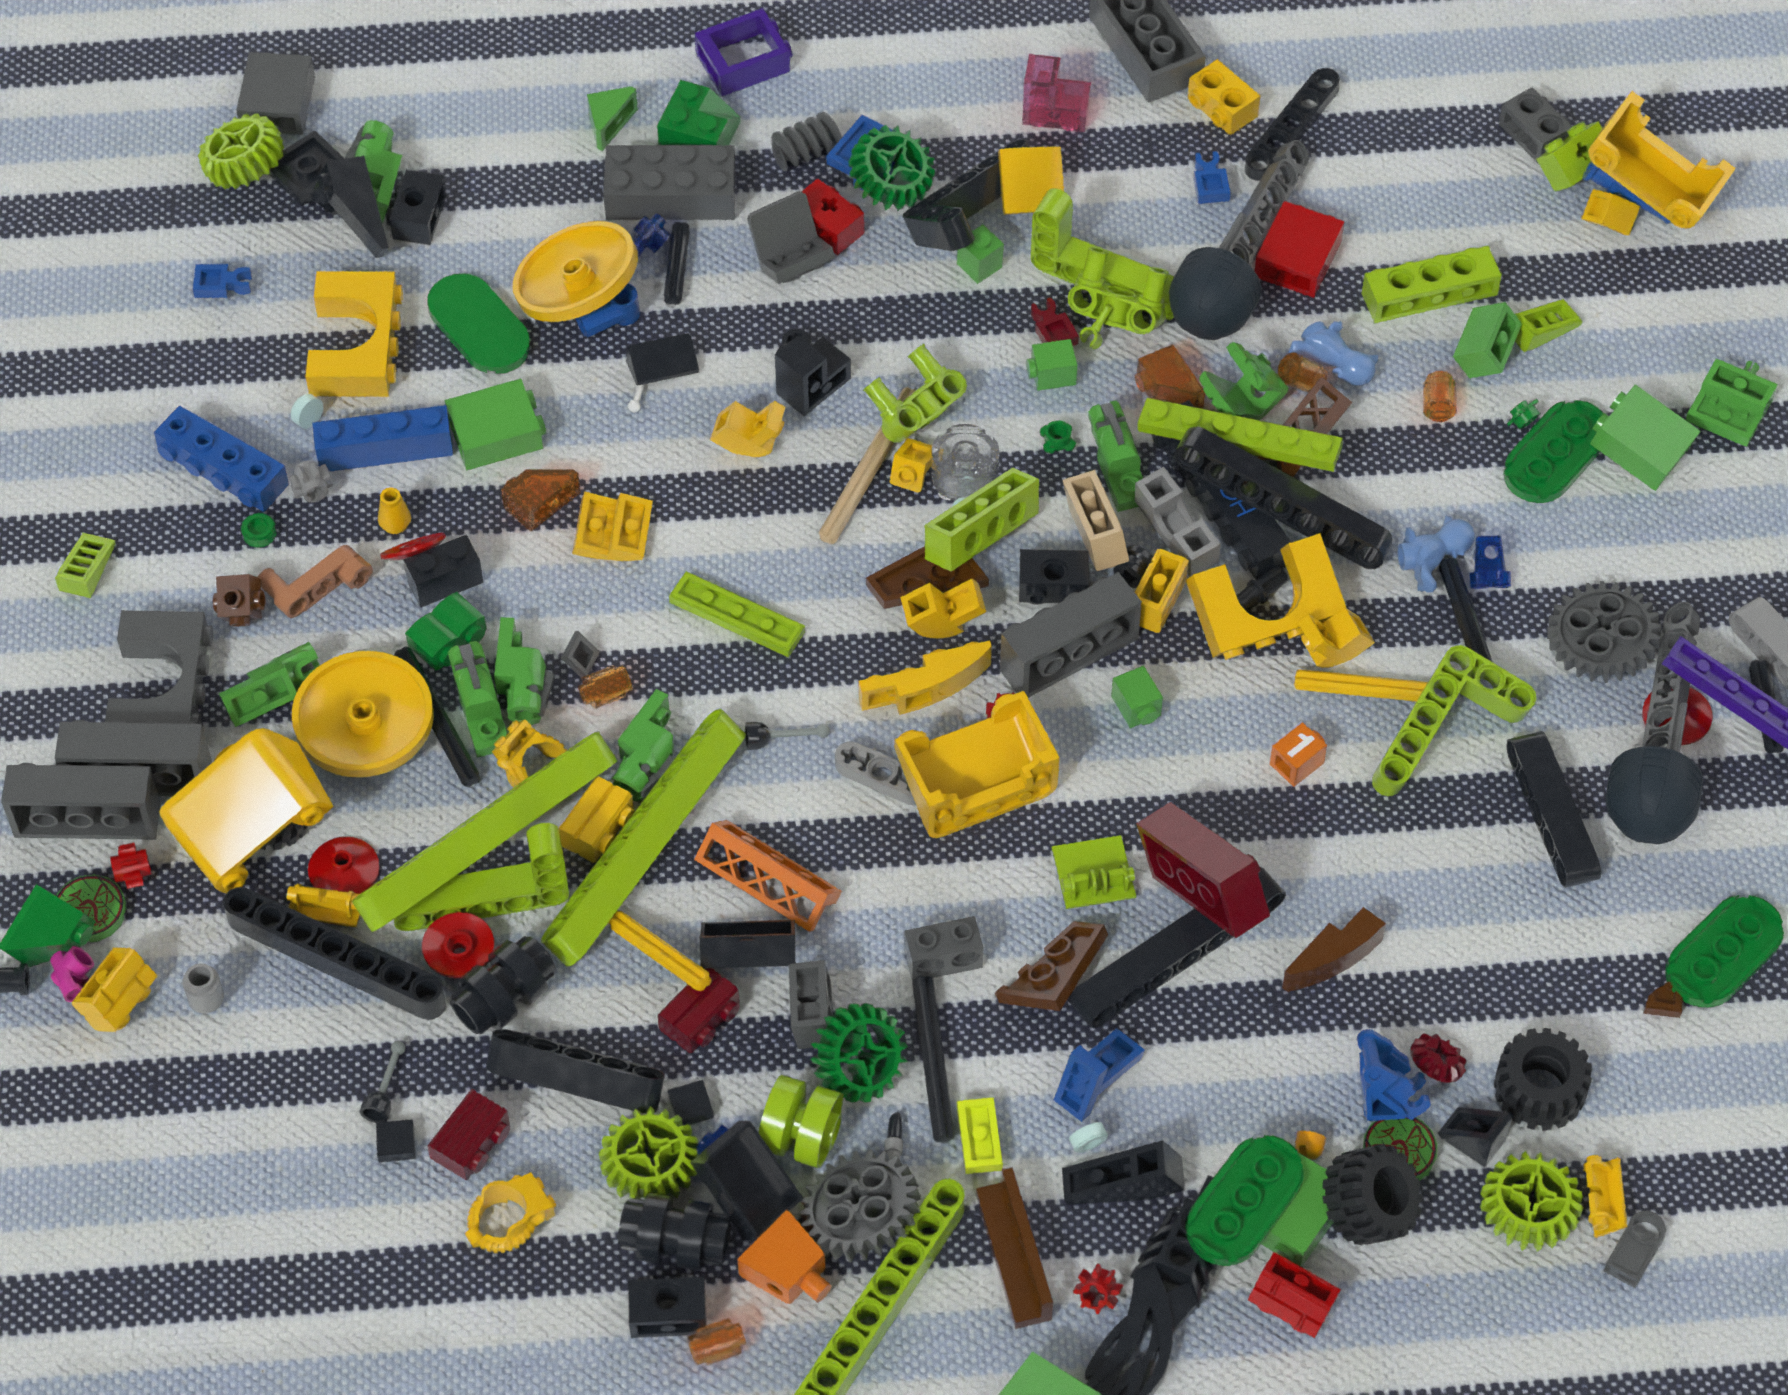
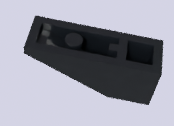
(353, 198)
(1125, 1176)

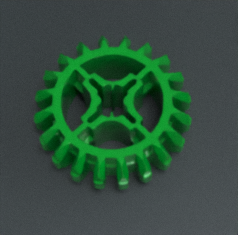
(911, 171)
(844, 1039)

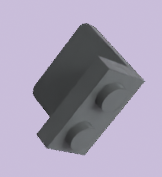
(787, 238)

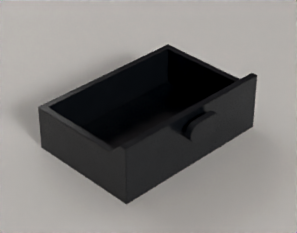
(747, 944)
(746, 1180)

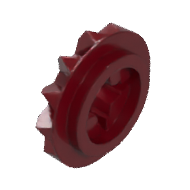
(1429, 1054)

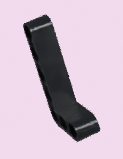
(942, 216)

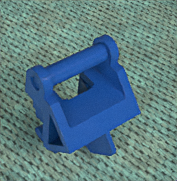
(1384, 1080)

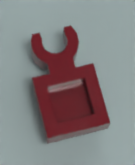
(1052, 326)

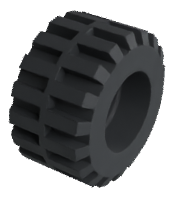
(1546, 1053)
(1372, 1195)

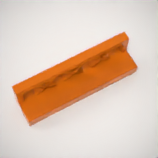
(772, 862)

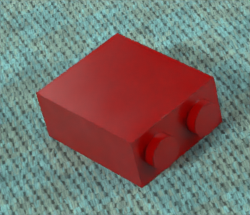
(1299, 249)

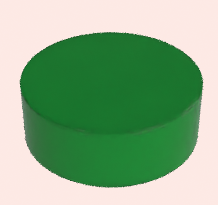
(258, 530)

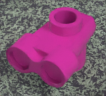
(71, 971)

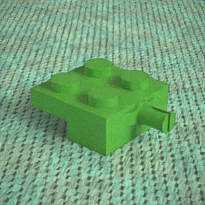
(1732, 401)

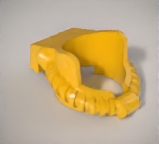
(513, 746)
(525, 1191)

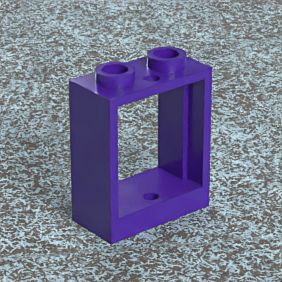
(748, 72)

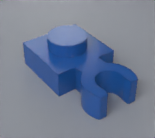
(1209, 181)
(216, 280)

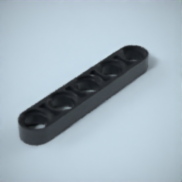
(1293, 111)

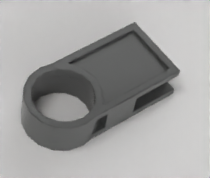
(1632, 1254)

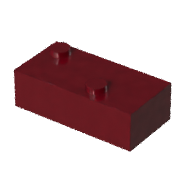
(1203, 869)

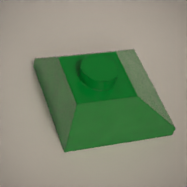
(44, 928)

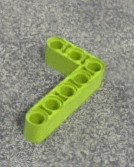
(1065, 256)
(1436, 708)
(500, 889)

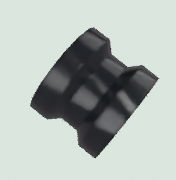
(1136, 567)

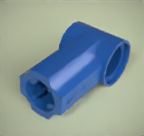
(621, 310)

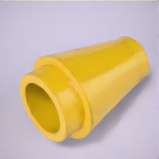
(393, 512)

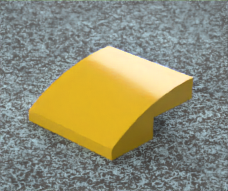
(1027, 177)
(612, 527)

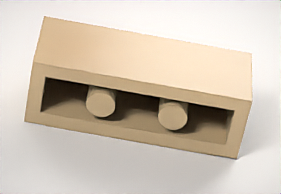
(1096, 520)

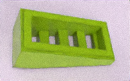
(1534, 337)
(84, 585)

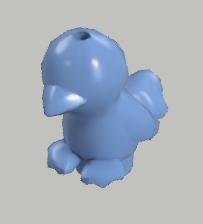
(1330, 350)
(1426, 551)

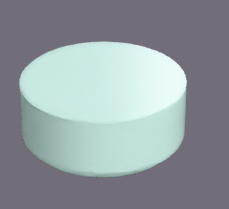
(306, 410)
(1088, 1137)

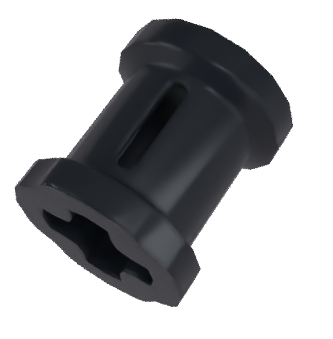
(15, 979)

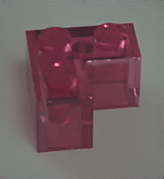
(1053, 100)

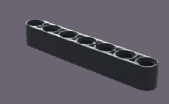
(1283, 497)
(1156, 962)
(342, 966)

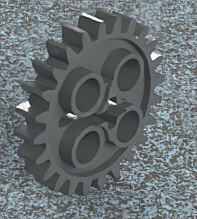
(1604, 631)
(860, 1205)

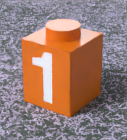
(1298, 754)

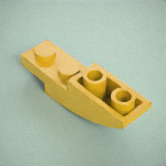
(939, 677)

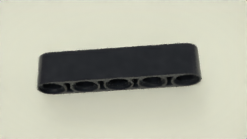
(1553, 809)
(574, 1071)

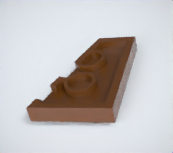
(914, 572)
(1058, 971)

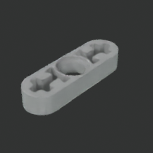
(855, 770)

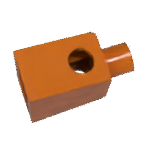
(785, 1262)

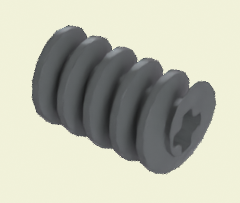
(804, 138)

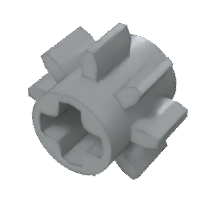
(310, 481)

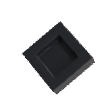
(691, 1102)
(395, 1140)

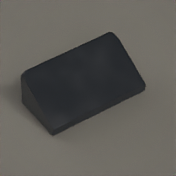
(662, 359)

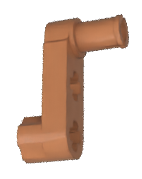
(338, 567)

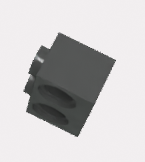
(1532, 122)
(943, 948)
(809, 1000)

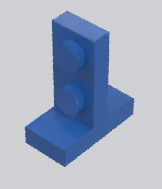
(1094, 1071)

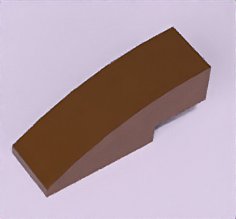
(1335, 951)

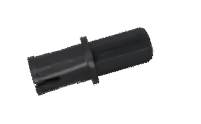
(1258, 590)

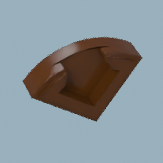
(1664, 1002)

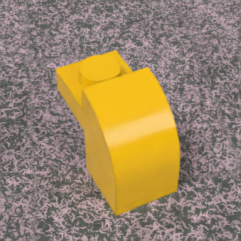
(746, 431)
(942, 614)
(1336, 639)

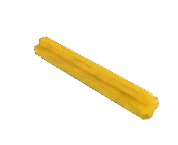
(1358, 685)
(660, 951)

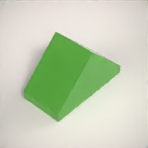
(610, 112)

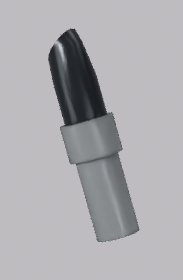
(894, 1142)

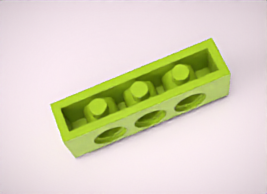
(1431, 284)
(981, 519)

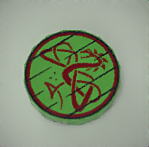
(98, 899)
(1407, 1136)

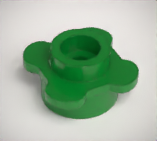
(1524, 414)
(1054, 430)

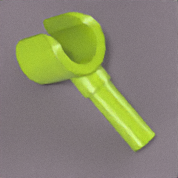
(1095, 329)

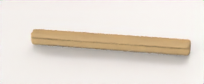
(858, 483)

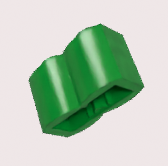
(448, 625)

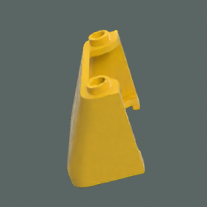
(1654, 168)
(979, 767)
(244, 804)

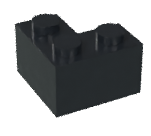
(809, 372)

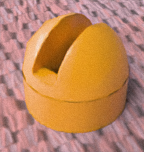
(1310, 1144)

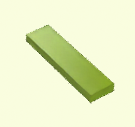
(737, 614)

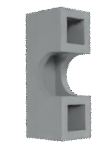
(1164, 508)

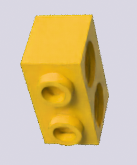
(1223, 97)

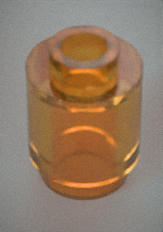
(1300, 371)
(1439, 396)
(605, 686)
(716, 1342)

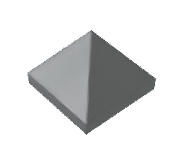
(580, 654)

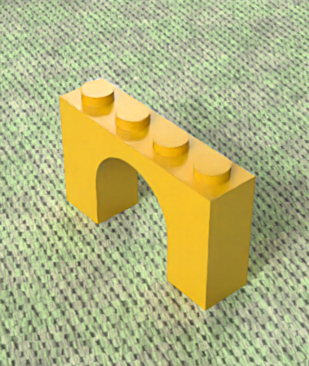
(369, 367)
(1232, 628)

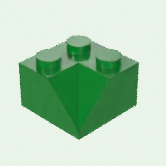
(697, 118)

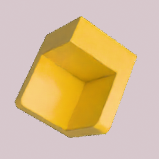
(1610, 212)

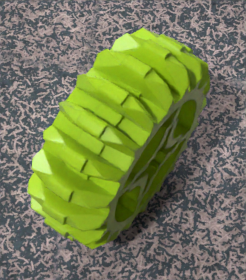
(241, 151)
(676, 1143)
(1561, 1203)

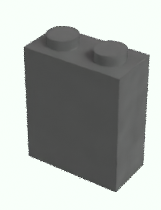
(278, 88)

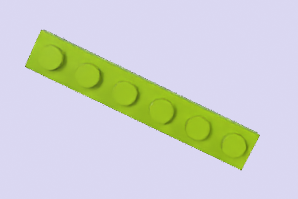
(1251, 435)

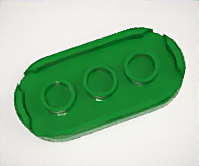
(478, 323)
(1553, 452)
(1724, 951)
(1245, 1200)

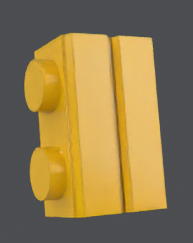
(1161, 588)
(596, 819)
(115, 990)

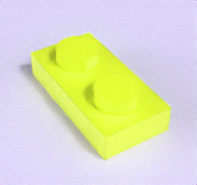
(979, 1135)

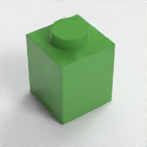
(982, 256)
(1052, 365)
(1137, 697)

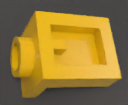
(911, 465)

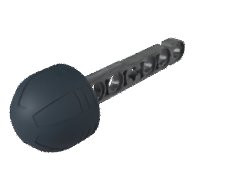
(1219, 288)
(1653, 788)

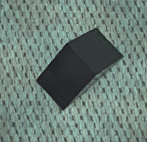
(1476, 1132)

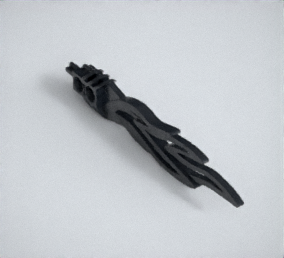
(1150, 1297)

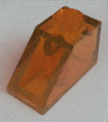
(1168, 378)
(539, 494)

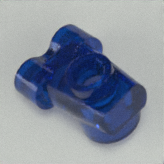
(650, 234)
(1487, 571)

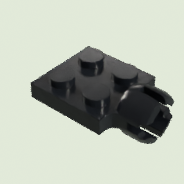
(300, 169)

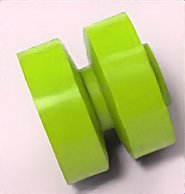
(810, 1124)

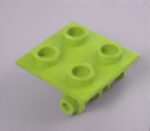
(1094, 872)

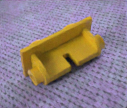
(324, 905)
(1605, 1195)

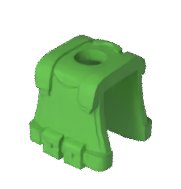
(1240, 397)

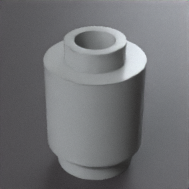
(203, 988)

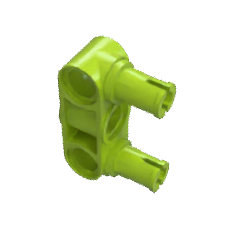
(1125, 303)
(923, 404)

